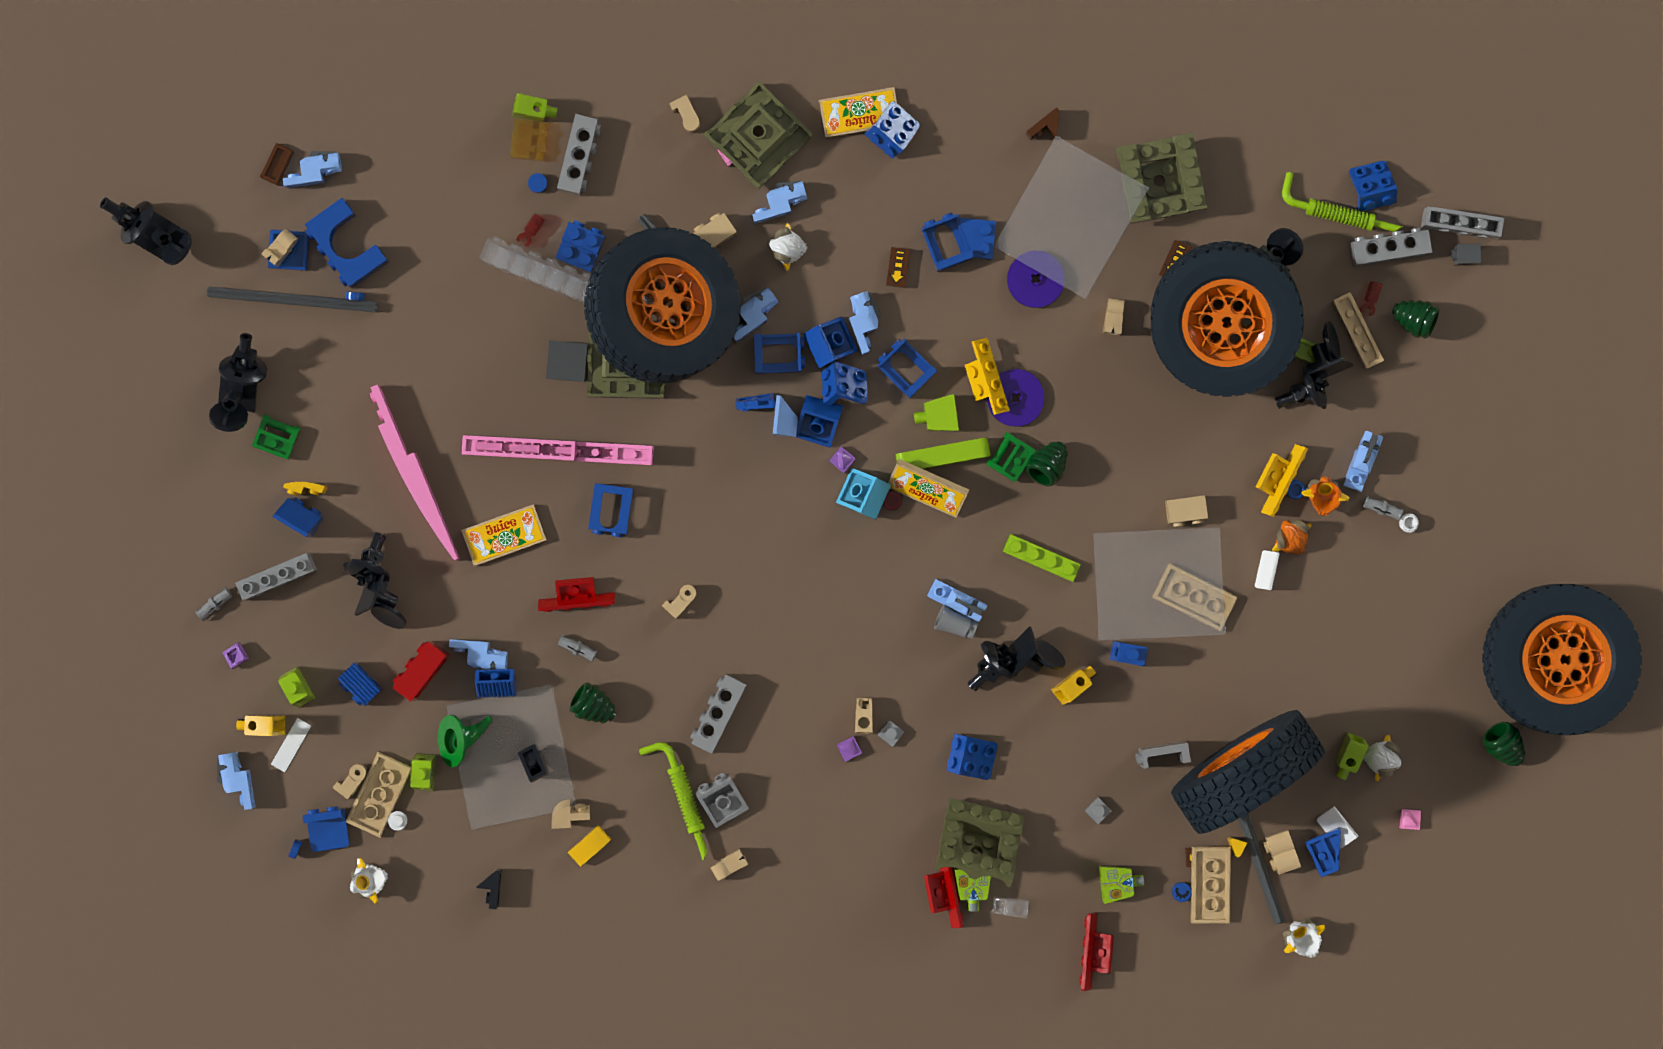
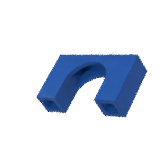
(323, 229)

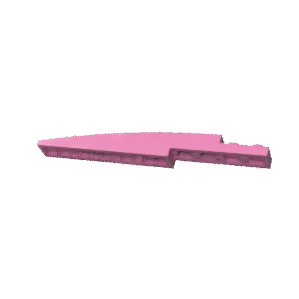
(557, 450)
(412, 472)

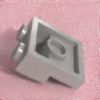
(721, 799)

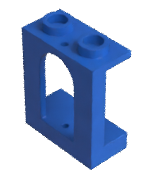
(954, 223)
(793, 339)
(904, 347)
(622, 526)

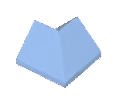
(784, 420)

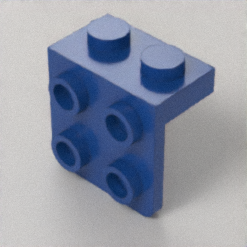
(893, 130)
(1373, 185)
(843, 382)
(971, 757)
(327, 829)

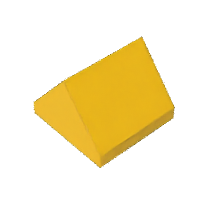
(1237, 846)

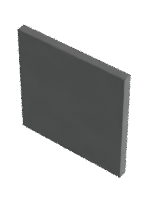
(566, 361)

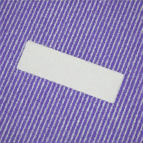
(291, 745)

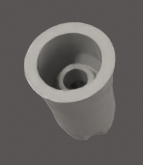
(955, 623)

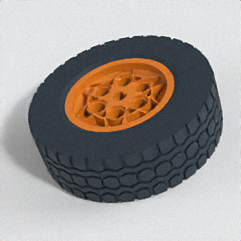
(1231, 274)
(623, 321)
(1522, 637)
(1248, 772)

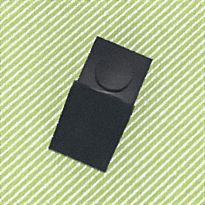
(533, 763)
(493, 883)

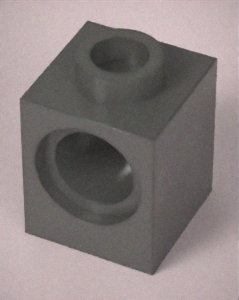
(1466, 254)

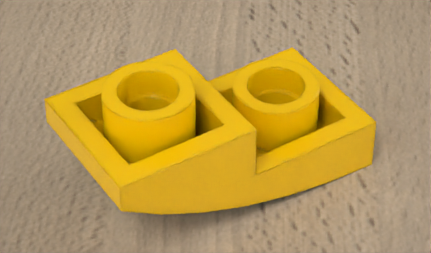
(300, 487)
(589, 845)

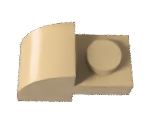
(565, 813)

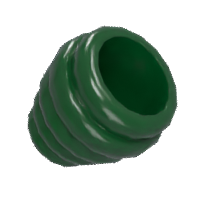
(1416, 317)
(1048, 464)
(592, 704)
(1505, 743)

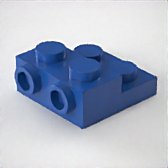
(580, 246)

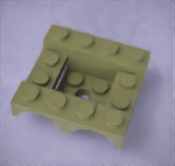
(780, 142)
(1182, 177)
(602, 387)
(979, 828)

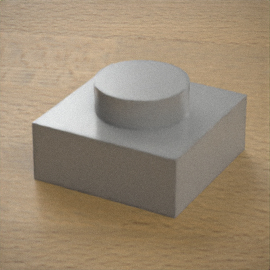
(890, 733)
(1097, 810)

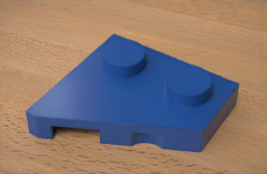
(980, 236)
(755, 402)
(1326, 851)

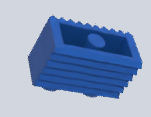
(495, 683)
(359, 684)

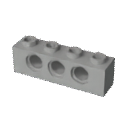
(580, 125)
(1462, 222)
(1421, 247)
(276, 576)
(736, 689)

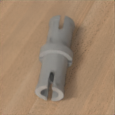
(1382, 507)
(214, 604)
(577, 648)

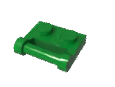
(273, 443)
(1016, 461)

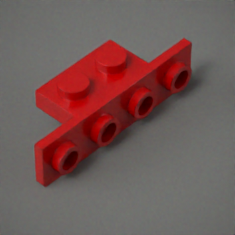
(576, 594)
(943, 895)
(1097, 952)

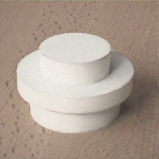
(1408, 523)
(397, 820)

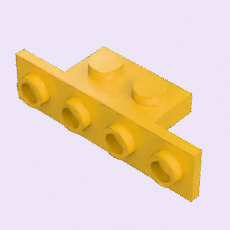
(985, 377)
(1278, 477)

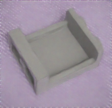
(1179, 747)

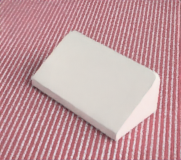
(1267, 570)
(1333, 819)

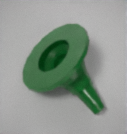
(457, 738)

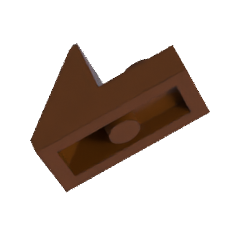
(1049, 122)

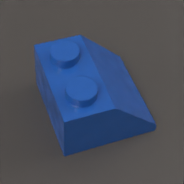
(830, 342)
(818, 421)
(299, 517)

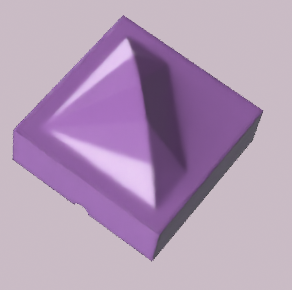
(842, 459)
(235, 655)
(849, 748)

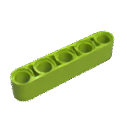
(947, 453)

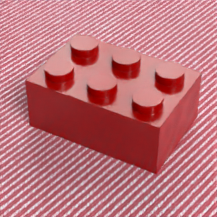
(420, 670)

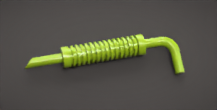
(1334, 212)
(683, 793)

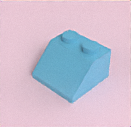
(863, 493)

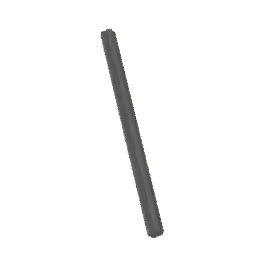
(292, 299)
(1261, 869)

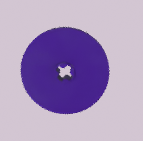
(1029, 294)
(1030, 398)

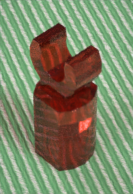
(531, 229)
(1371, 297)

